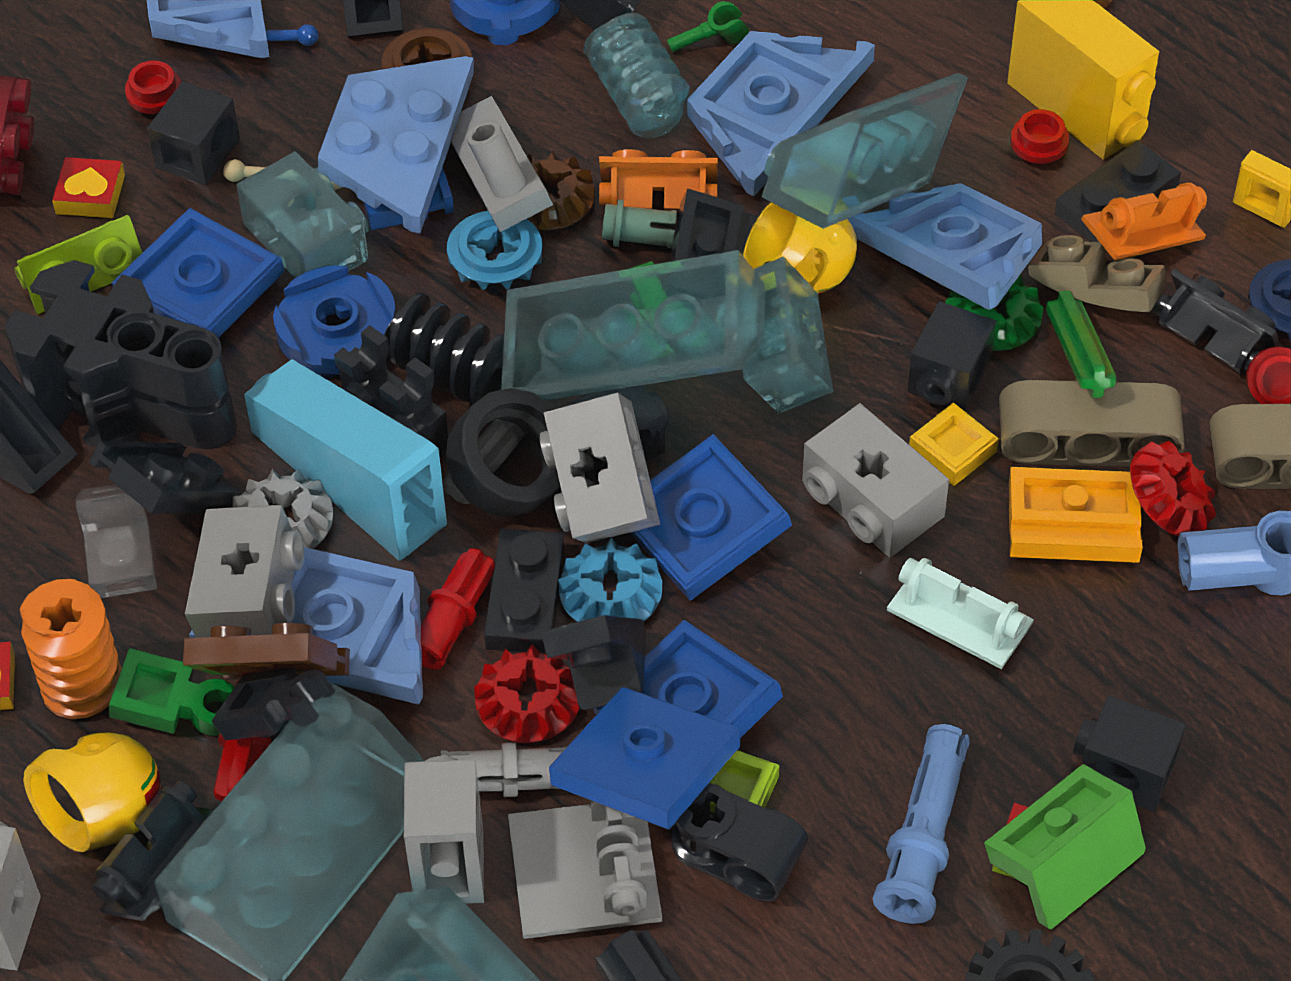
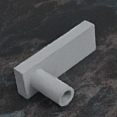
(498, 165)

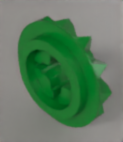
(1020, 318)

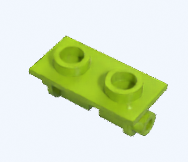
(107, 248)

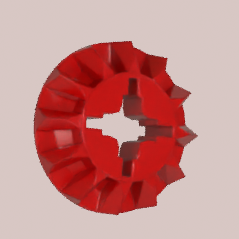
(1158, 477)
(548, 712)

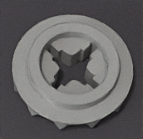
(308, 499)

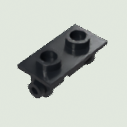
(1201, 307)
(130, 869)

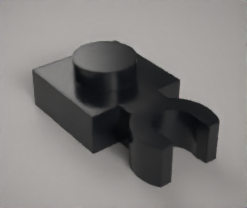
(268, 700)

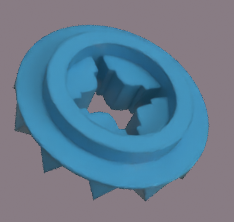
(478, 236)
(635, 594)

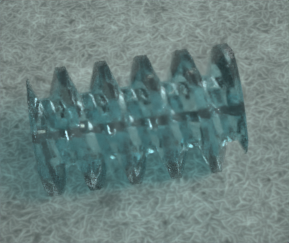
(638, 74)

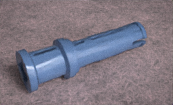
(919, 846)

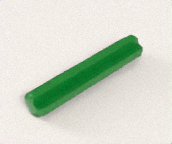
(1081, 344)

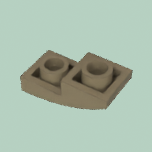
(1082, 269)

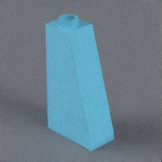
(365, 460)

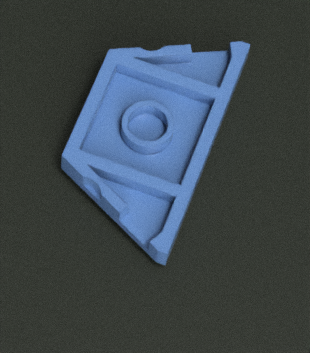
(213, 24)
(768, 94)
(396, 133)
(955, 239)
(369, 612)

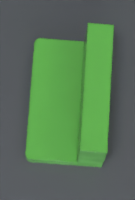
(1070, 843)

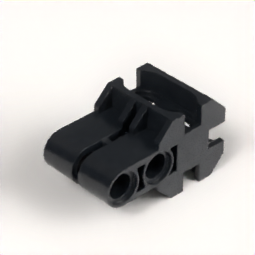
(125, 377)

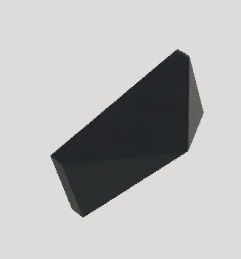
(29, 442)

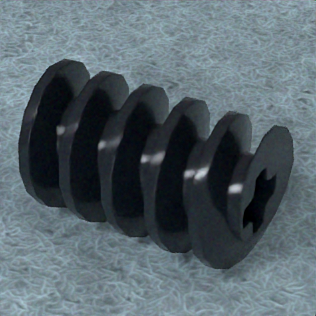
(460, 357)

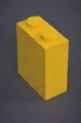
(1084, 69)

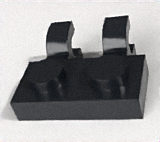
(407, 402)

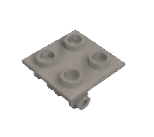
(582, 870)

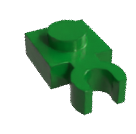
(160, 690)

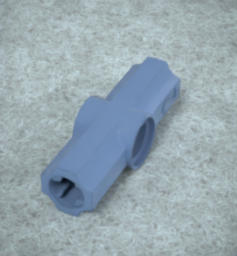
(1239, 556)

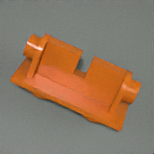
(637, 176)
(1149, 222)

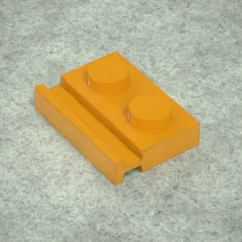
(1073, 515)

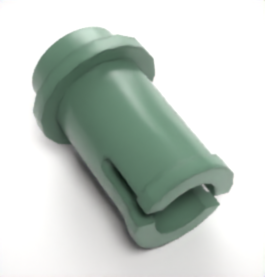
(635, 224)

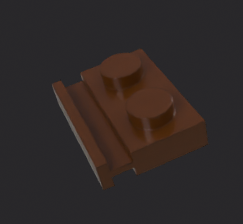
(236, 652)

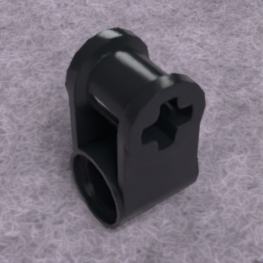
(739, 842)

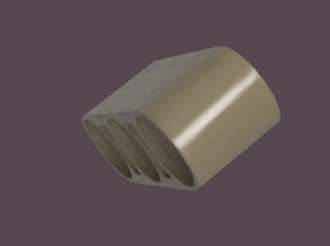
(1065, 426)
(1252, 446)

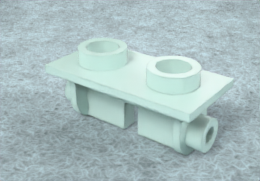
(958, 612)

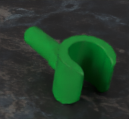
(721, 21)

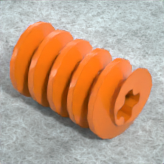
(70, 647)

